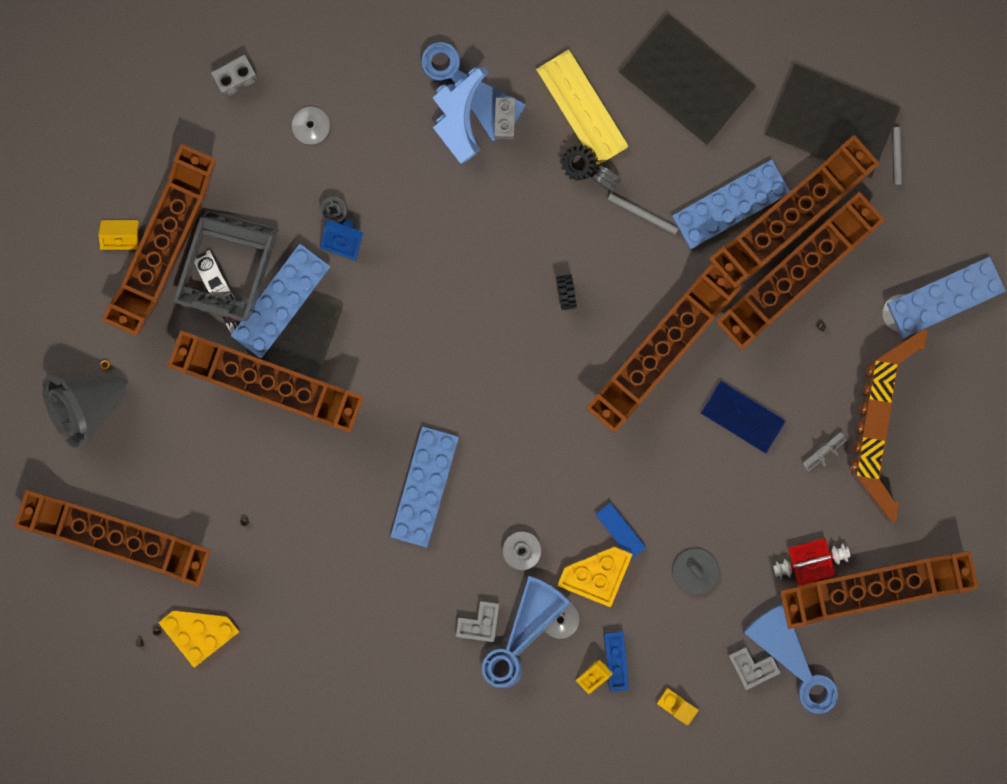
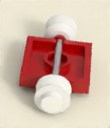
(811, 561)

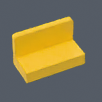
(118, 234)

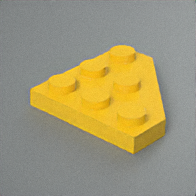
(597, 575)
(198, 633)

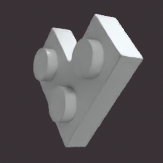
(484, 627)
(751, 673)

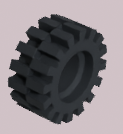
(569, 167)
(566, 292)

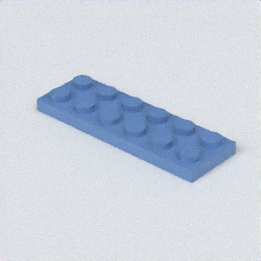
(731, 204)
(946, 297)
(281, 301)
(424, 487)

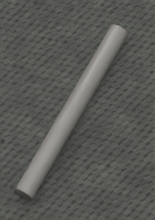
(642, 213)

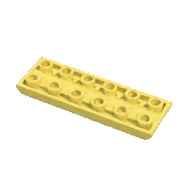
(582, 106)

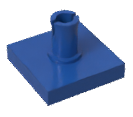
(342, 239)

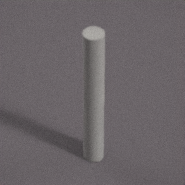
(897, 155)

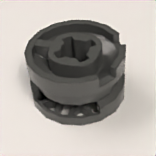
(606, 178)
(333, 210)

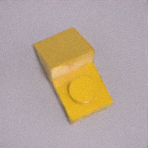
(594, 676)
(677, 706)

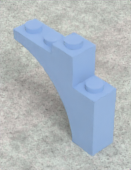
(455, 124)

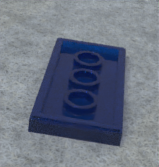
(743, 417)

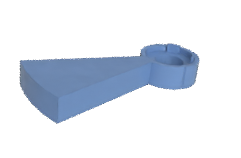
(485, 97)
(537, 611)
(774, 637)

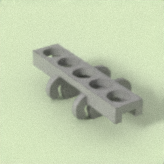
(818, 457)

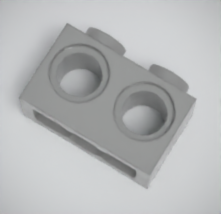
(232, 70)
(504, 118)

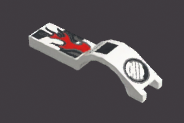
(215, 283)

